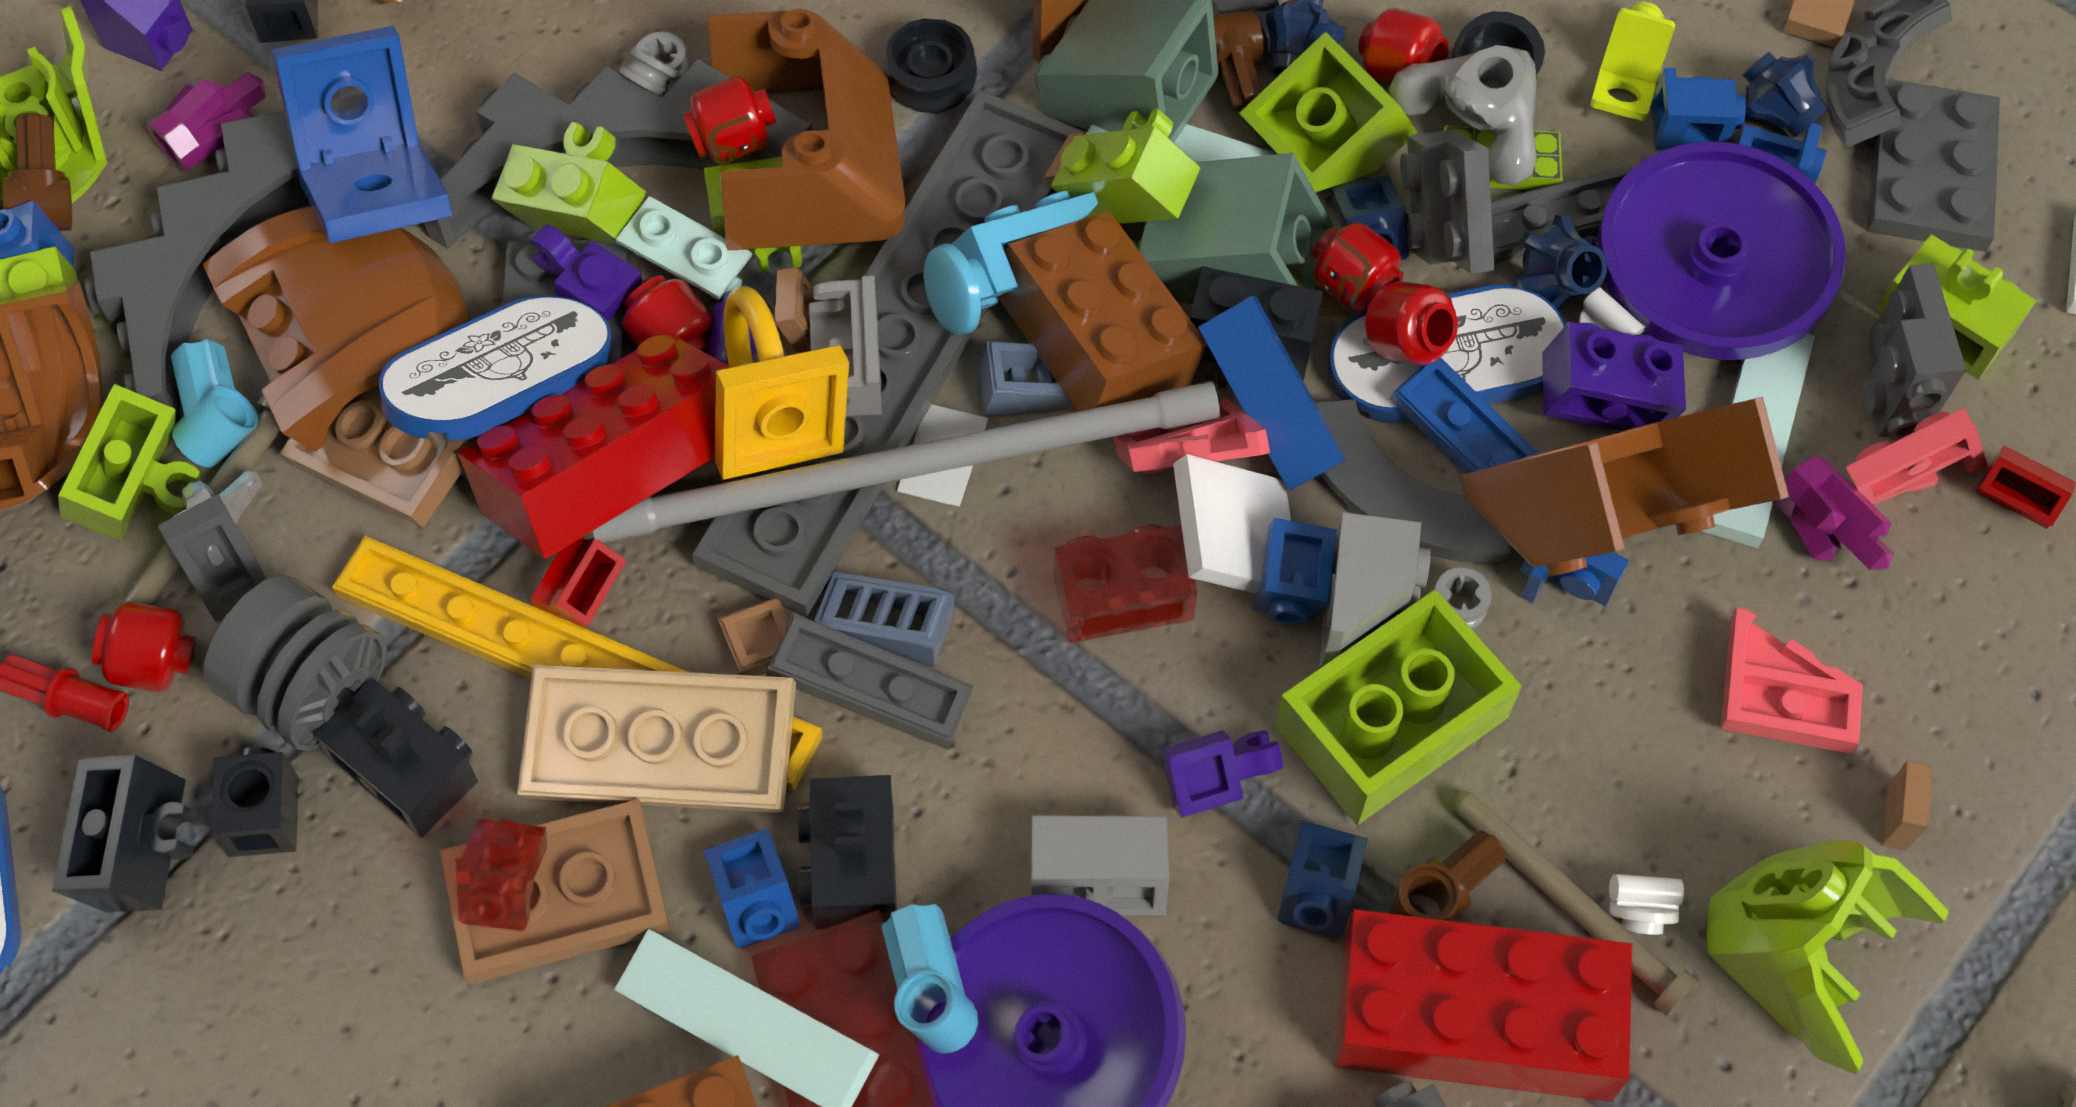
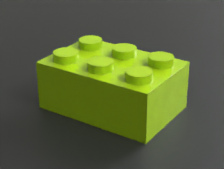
(1396, 706)

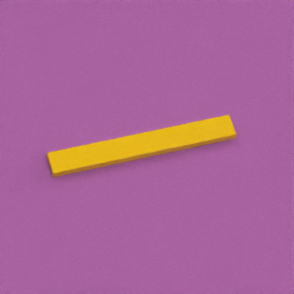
(501, 626)

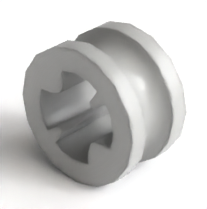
(668, 47)
(648, 71)
(1471, 582)

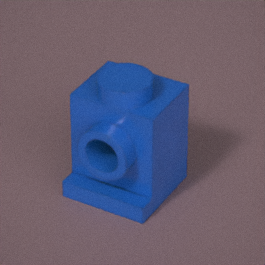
(1695, 110)

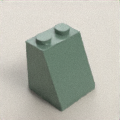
(1129, 60)
(1239, 219)

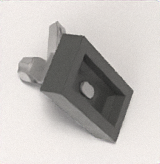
(212, 545)

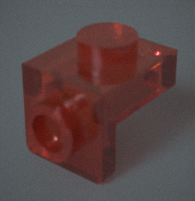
(499, 873)

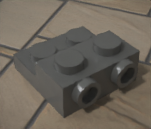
(1449, 200)
(1914, 356)

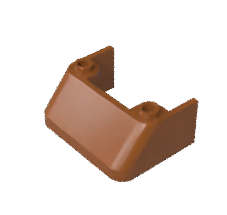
(831, 181)
(1630, 482)

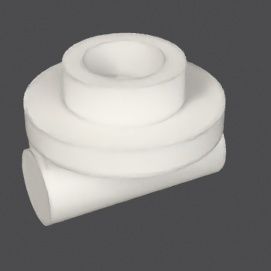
(1609, 314)
(1645, 902)

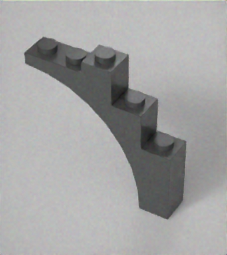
(644, 125)
(160, 284)

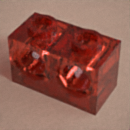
(1129, 598)

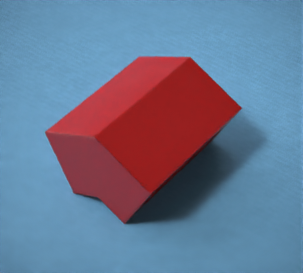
(2032, 477)
(578, 581)

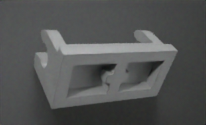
(854, 326)
(1103, 860)

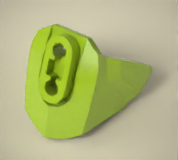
(62, 95)
(1781, 912)

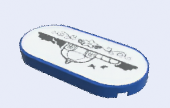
(1494, 351)
(493, 367)

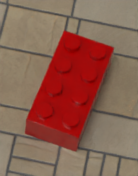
(597, 445)
(1485, 1006)

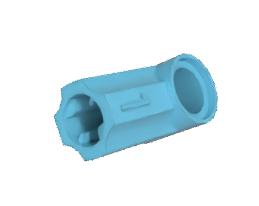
(213, 410)
(926, 976)

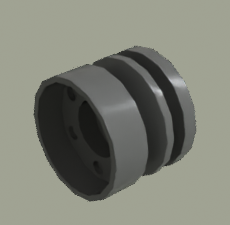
(291, 658)

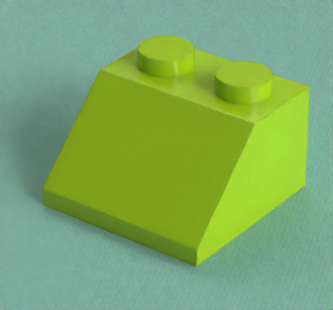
(1329, 116)

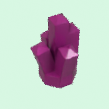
(193, 120)
(1831, 508)

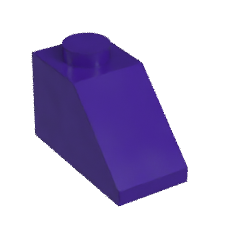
(140, 28)

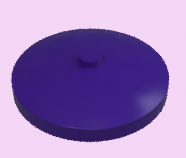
(1722, 250)
(1066, 1011)

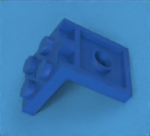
(359, 163)

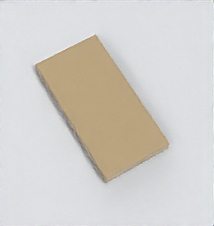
(657, 738)

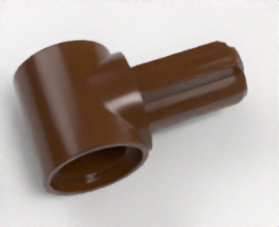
(1238, 53)
(37, 173)
(1450, 880)

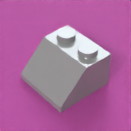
(1372, 580)

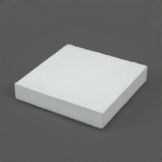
(1227, 520)

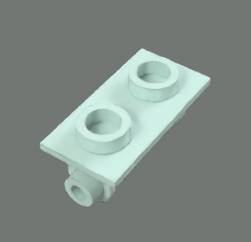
(684, 248)

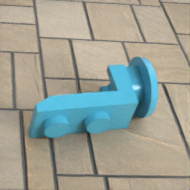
(974, 268)

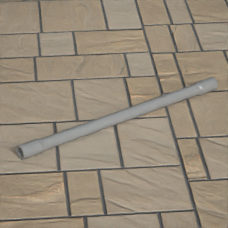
(1163, 410)

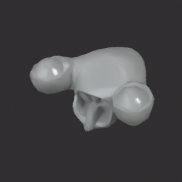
(1486, 91)

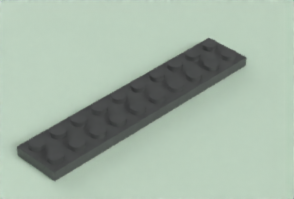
(986, 165)

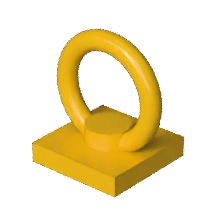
(777, 407)

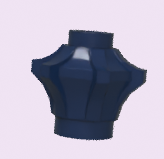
(1293, 29)
(1783, 92)
(1561, 262)

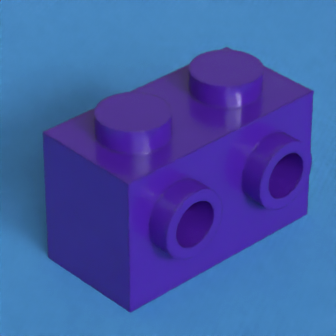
(1612, 378)

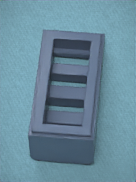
(1016, 395)
(912, 599)

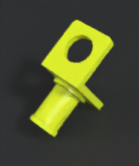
(1633, 60)

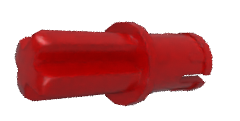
(63, 692)

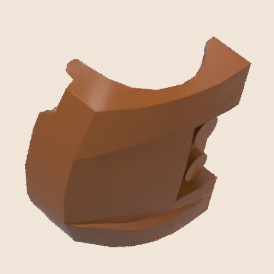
(330, 311)
(45, 388)

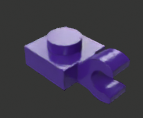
(588, 276)
(1210, 768)

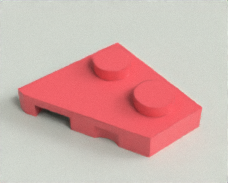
(1219, 439)
(1912, 461)
(1786, 691)

